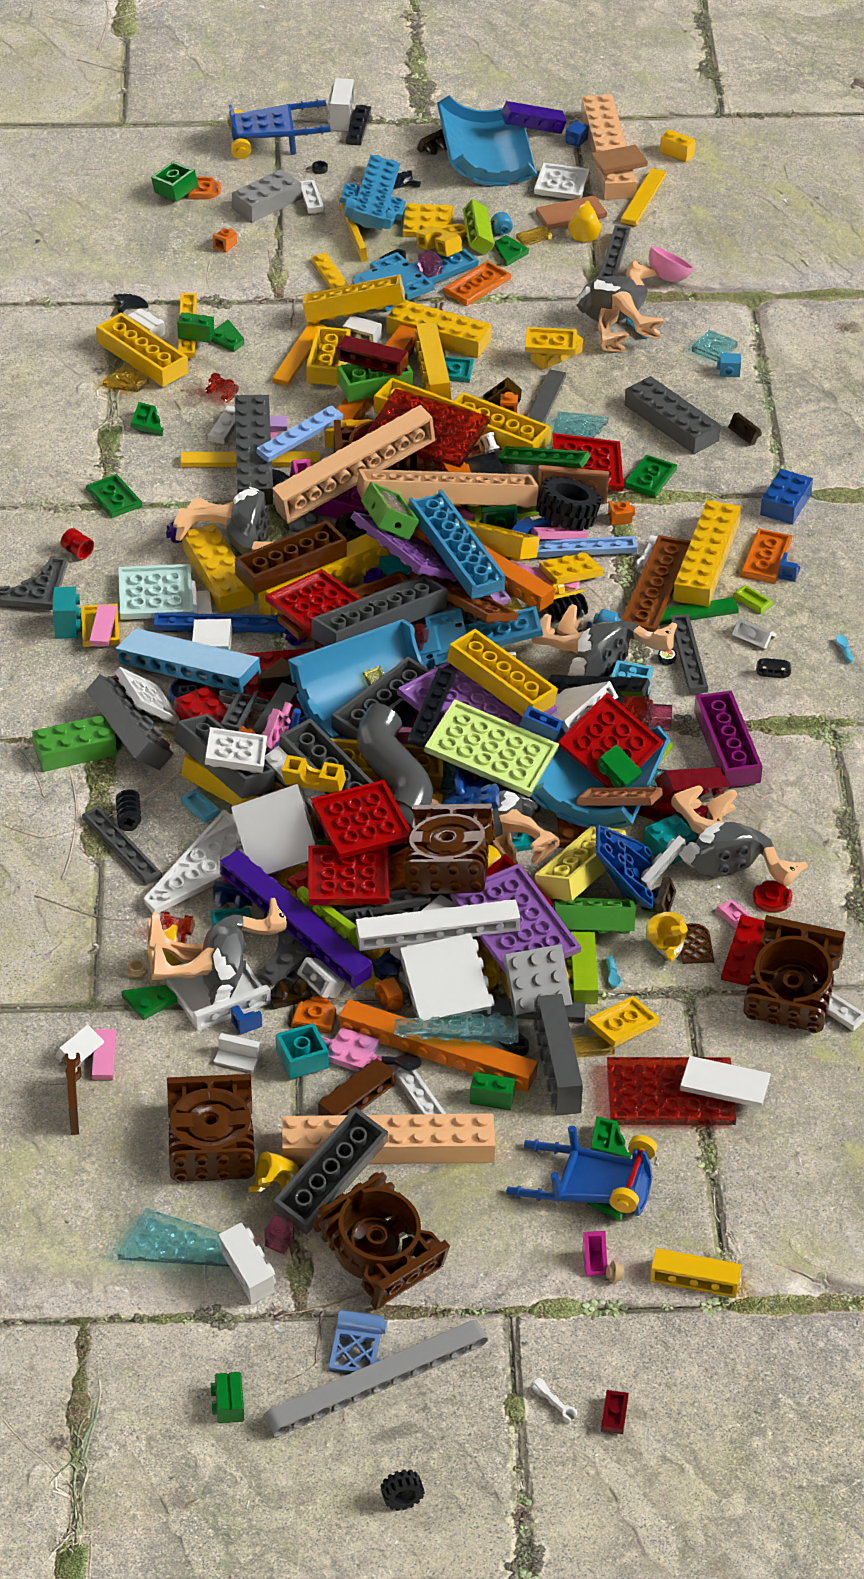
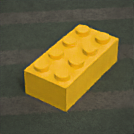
(323, 356)

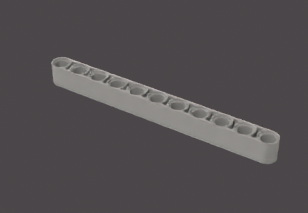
(375, 1378)

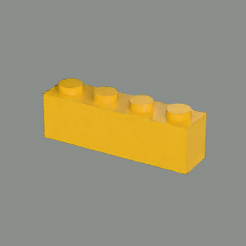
(696, 1272)

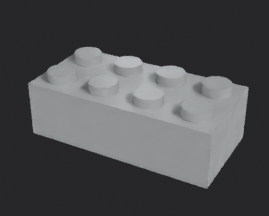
(266, 195)

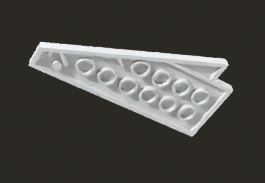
(197, 866)

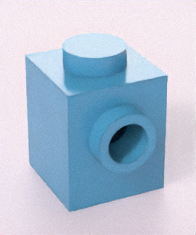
(729, 364)

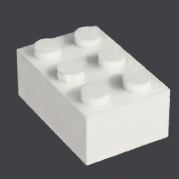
(341, 104)
(247, 1262)

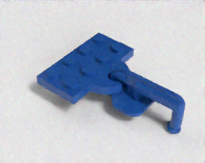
(472, 792)

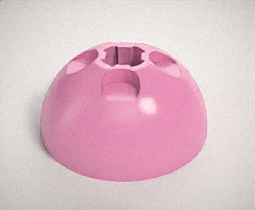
(668, 266)

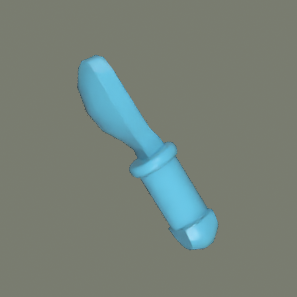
(842, 642)
(614, 978)

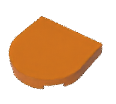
(207, 188)
(316, 1011)

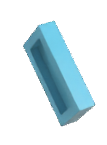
(200, 805)

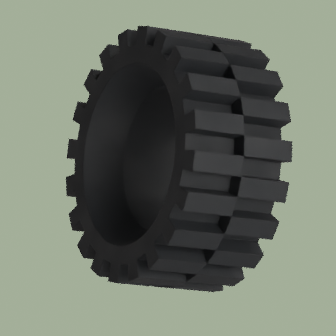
(568, 503)

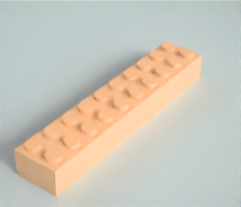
(603, 135)
(340, 470)
(459, 487)
(410, 1137)

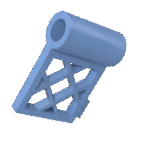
(360, 1327)

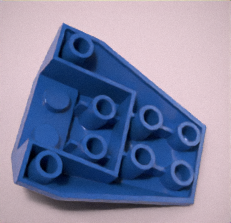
(624, 862)

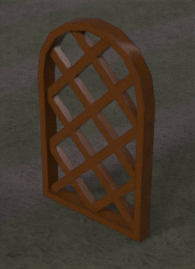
(707, 939)

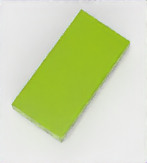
(753, 599)

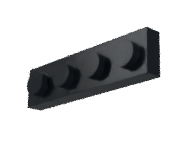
(358, 125)

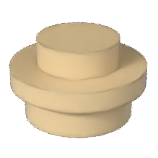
(136, 969)
(615, 1271)

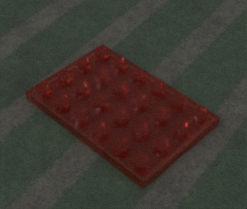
(454, 427)
(650, 1094)

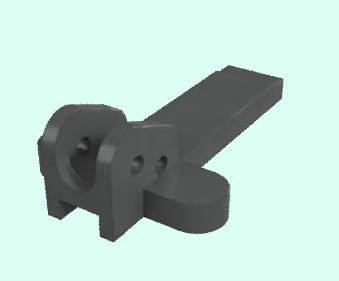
(238, 709)
(397, 900)

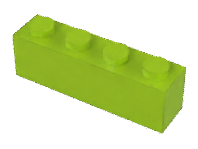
(478, 227)
(584, 970)

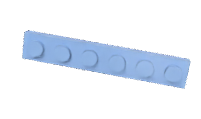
(299, 434)
(591, 546)

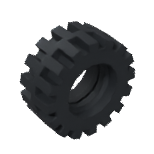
(402, 1490)

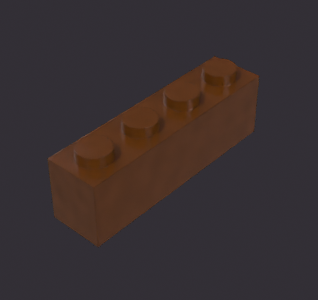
(358, 1090)

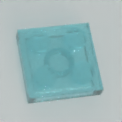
(713, 344)

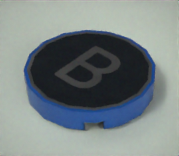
(181, 687)

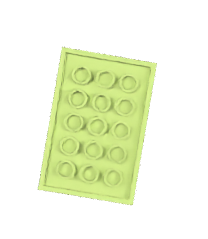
(491, 748)

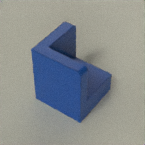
(788, 570)
(245, 1022)

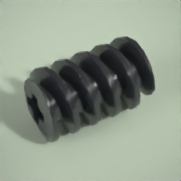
(561, 605)
(128, 809)

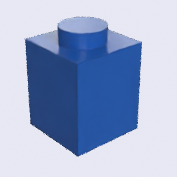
(576, 134)

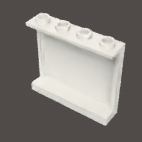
(577, 701)
(275, 829)
(446, 977)
(194, 998)

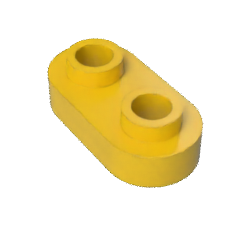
(459, 229)

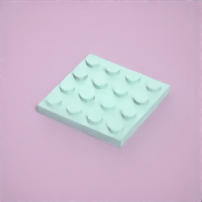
(154, 590)

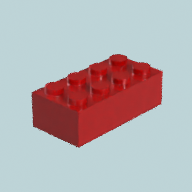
(199, 703)

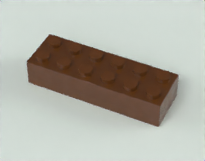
(290, 557)

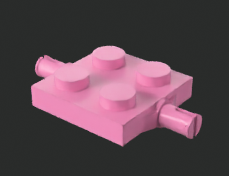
(277, 723)
(352, 1049)

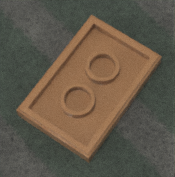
(619, 159)

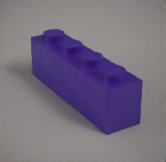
(533, 117)

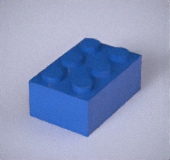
(786, 496)

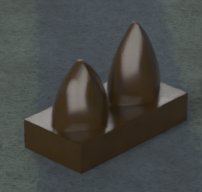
(429, 142)
(744, 428)
(664, 896)
(287, 995)

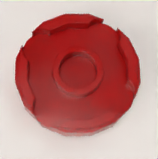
(772, 896)

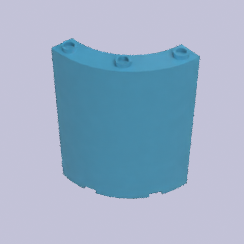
(484, 145)
(335, 672)
(567, 780)

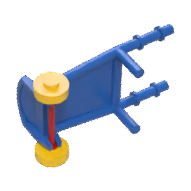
(268, 124)
(597, 1175)

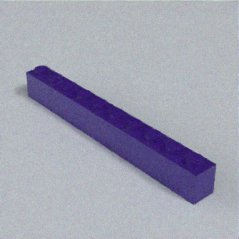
(301, 922)

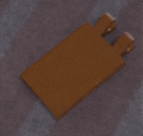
(72, 1078)

